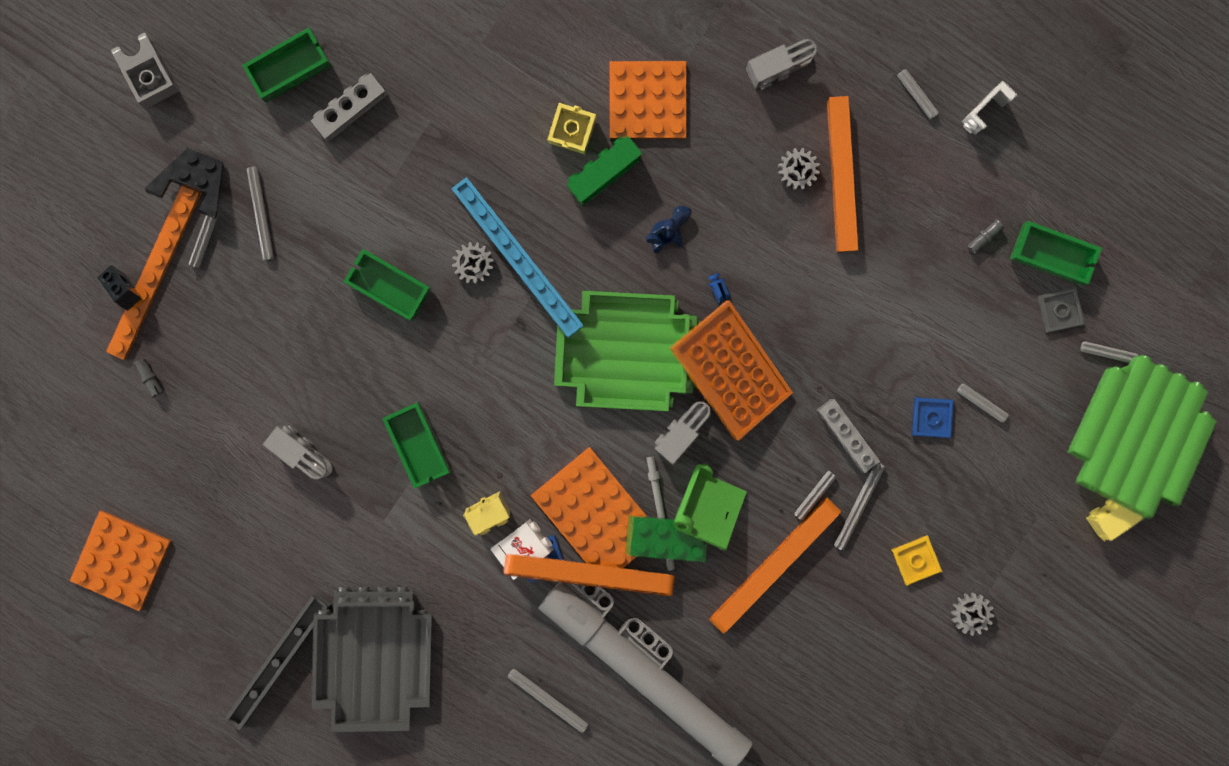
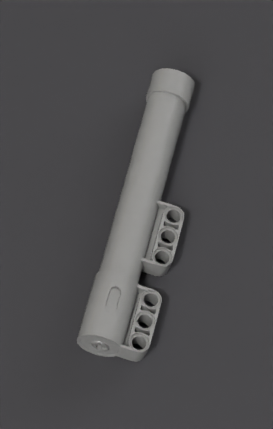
(642, 667)

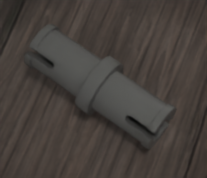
(985, 236)
(148, 378)

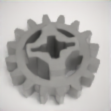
(800, 177)
(461, 269)
(976, 607)

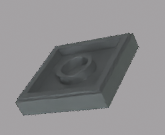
(1061, 310)

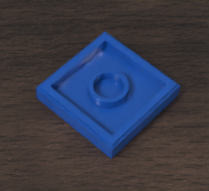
(932, 417)

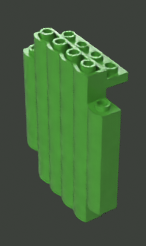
(624, 351)
(1142, 436)

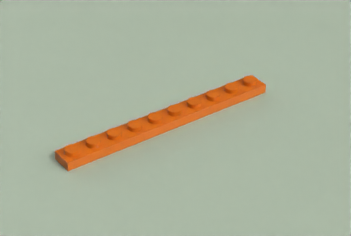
(154, 271)

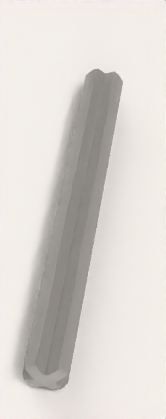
(260, 213)
(859, 506)
(547, 700)

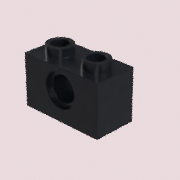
(119, 287)

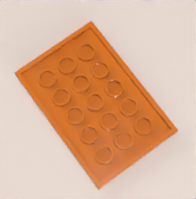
(731, 370)
(590, 510)

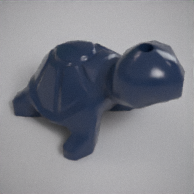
(668, 230)

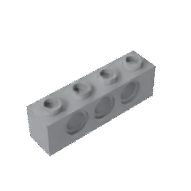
(347, 117)
(848, 435)

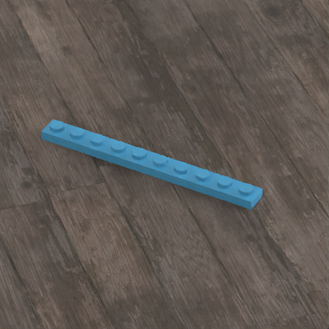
(517, 257)

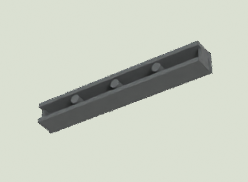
(276, 662)

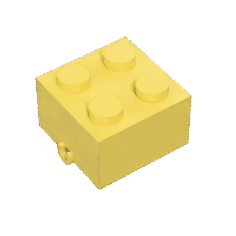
(572, 128)
(487, 514)
(1112, 520)

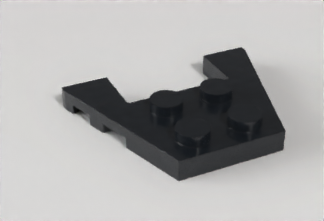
(193, 172)

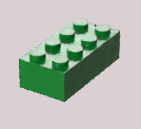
(287, 65)
(604, 170)
(1055, 253)
(388, 285)
(416, 444)
(660, 539)

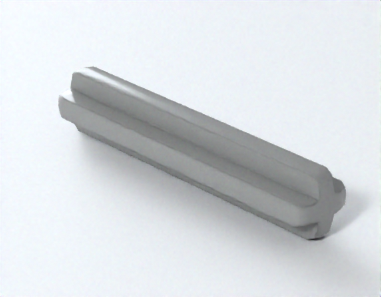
(917, 94)
(202, 241)
(1107, 352)
(982, 402)
(815, 495)

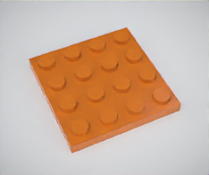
(648, 99)
(120, 560)

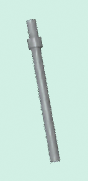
(653, 476)

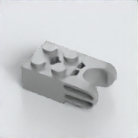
(780, 63)
(141, 69)
(682, 432)
(298, 452)

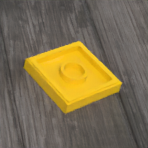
(916, 560)

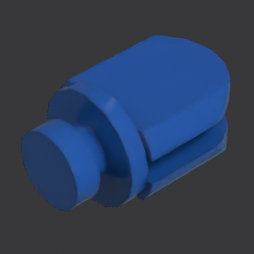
(719, 288)

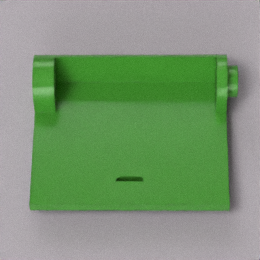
(706, 506)

